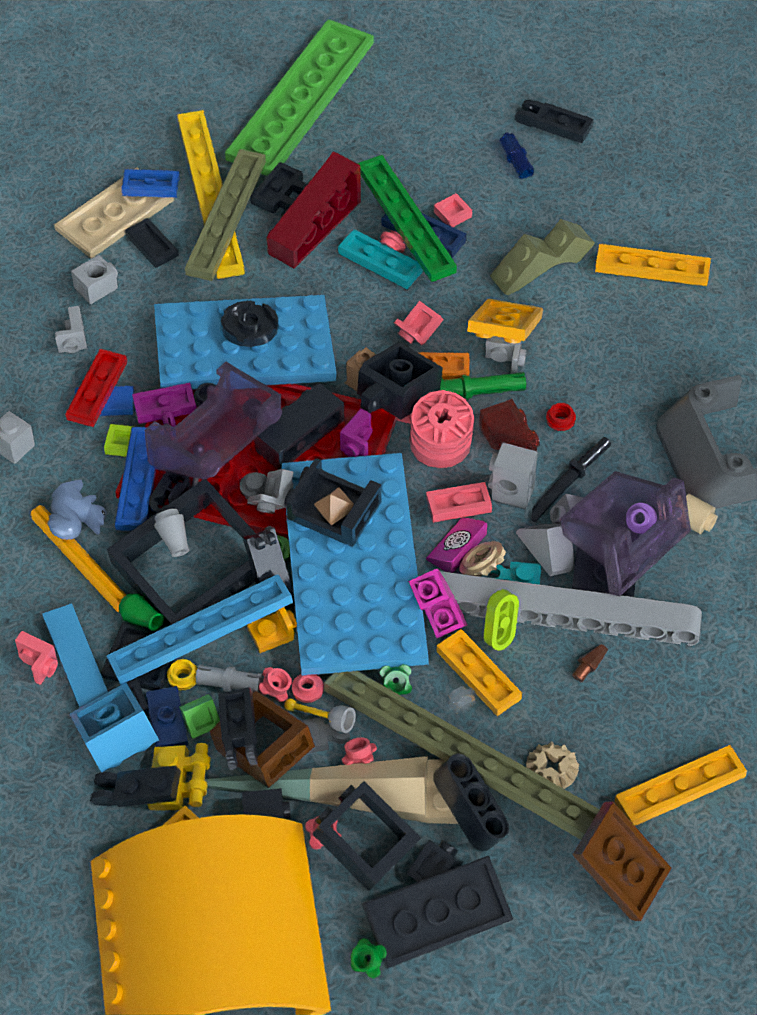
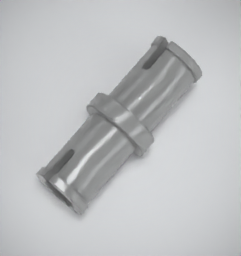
(227, 678)

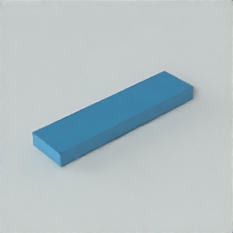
(75, 654)

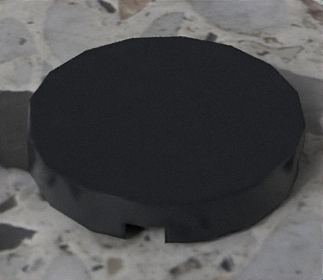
(249, 323)

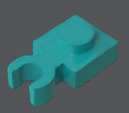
(519, 572)

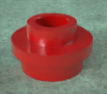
(561, 410)

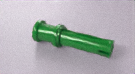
(469, 387)

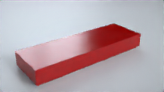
(96, 388)

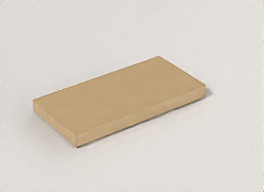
(106, 217)

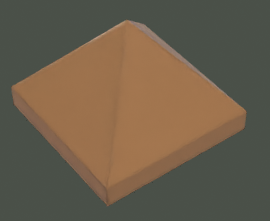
(334, 506)

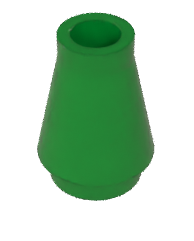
(139, 611)

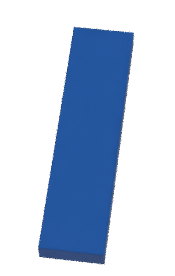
(136, 484)

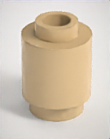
(700, 514)

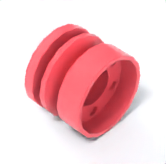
(438, 442)

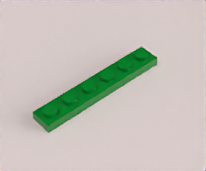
(407, 218)

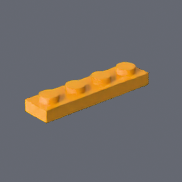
(653, 265)
(681, 785)

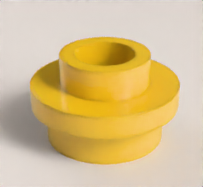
(179, 667)

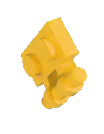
(197, 763)

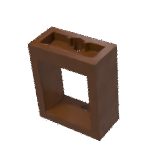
(292, 744)

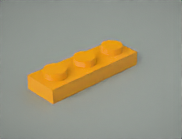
(479, 672)

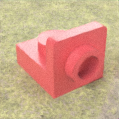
(38, 655)

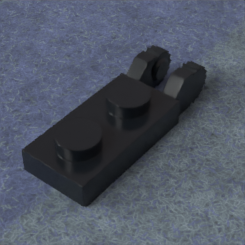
(554, 120)
(238, 725)
(137, 786)

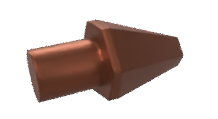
(589, 662)

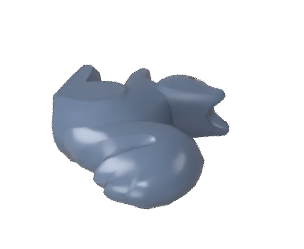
(71, 509)

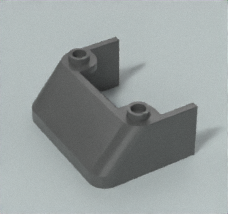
(693, 450)

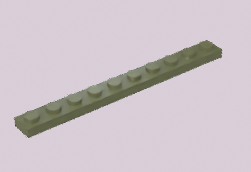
(445, 740)

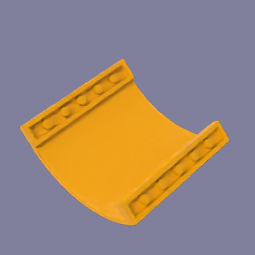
(209, 919)

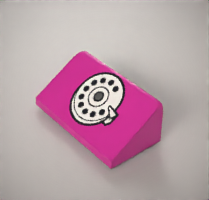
(457, 544)

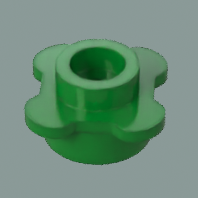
(402, 673)
(359, 958)

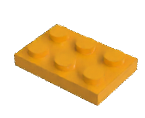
(504, 320)

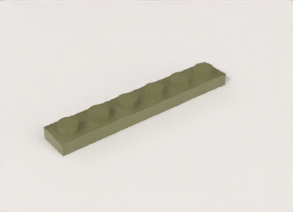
(225, 215)

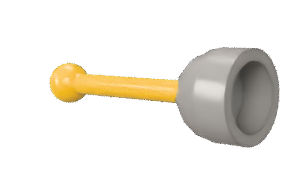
(340, 717)

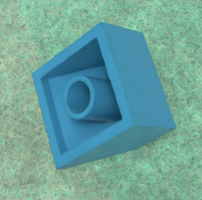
(114, 727)

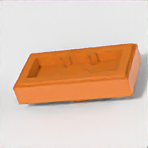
(453, 363)

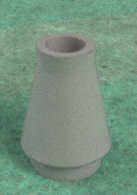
(172, 530)

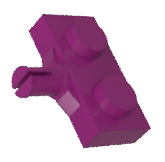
(164, 404)

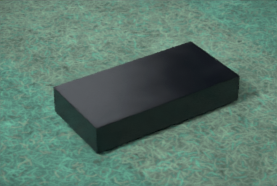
(151, 242)

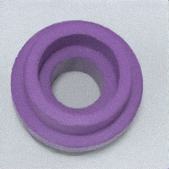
(649, 513)

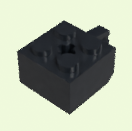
(397, 380)

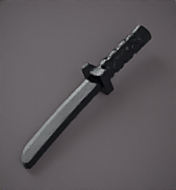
(575, 470)

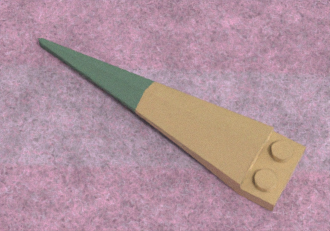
(401, 783)

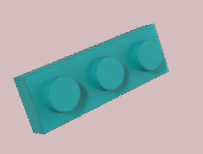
(380, 259)

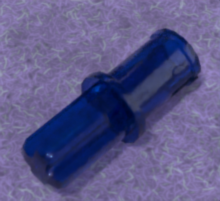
(516, 155)

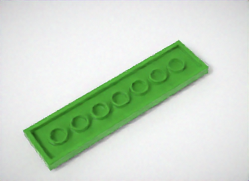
(302, 94)

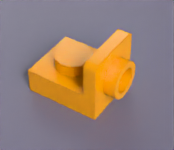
(273, 630)

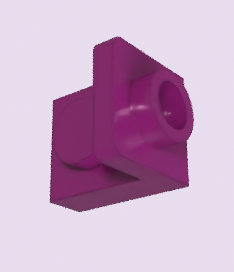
(355, 435)

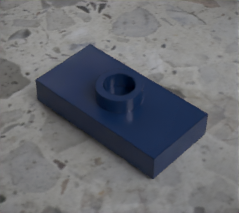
(167, 717)

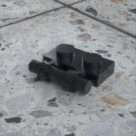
(277, 188)

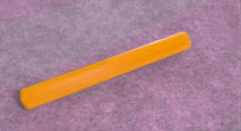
(81, 560)

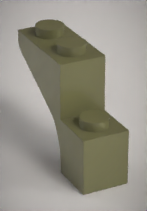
(535, 256)

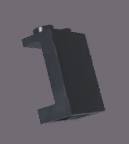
(317, 484)

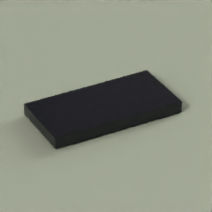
(437, 911)

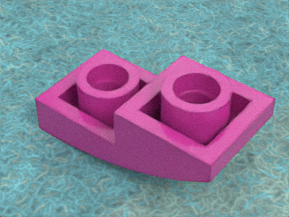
(438, 602)

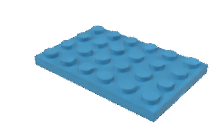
(194, 345)

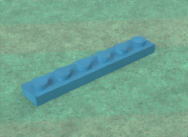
(199, 629)

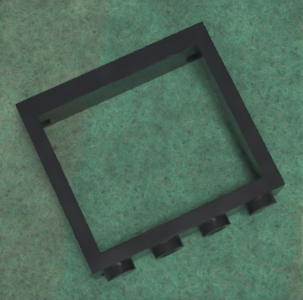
(146, 536)

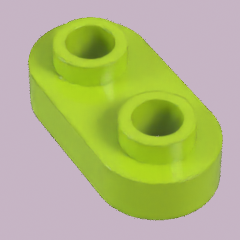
(501, 619)

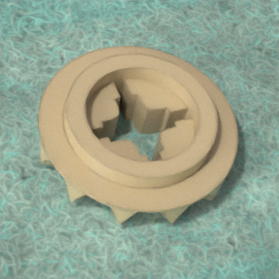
(482, 559)
(567, 764)

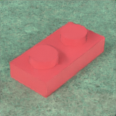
(459, 502)

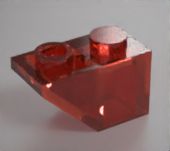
(507, 425)

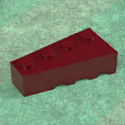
(316, 211)

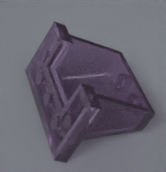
(601, 528)

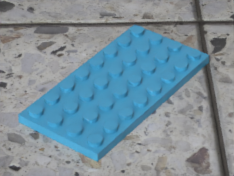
(358, 599)

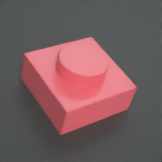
(452, 210)

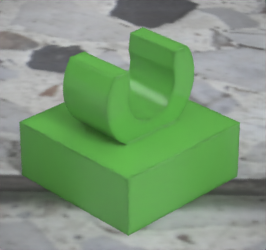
(200, 716)

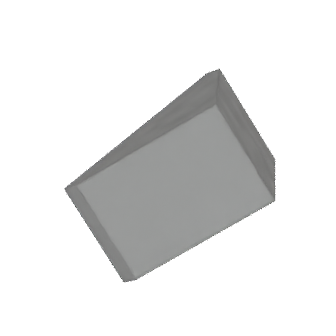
(549, 547)

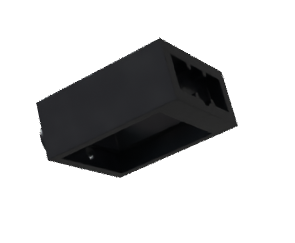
(345, 854)

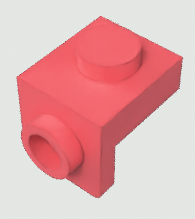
(419, 324)

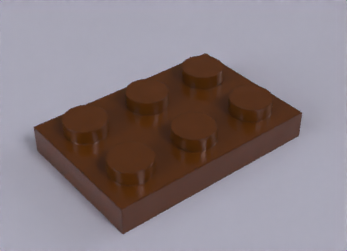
(622, 861)

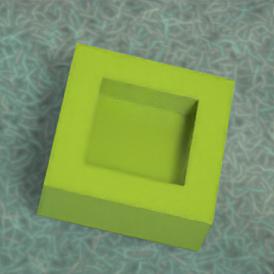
(117, 440)

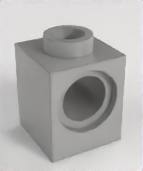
(95, 279)

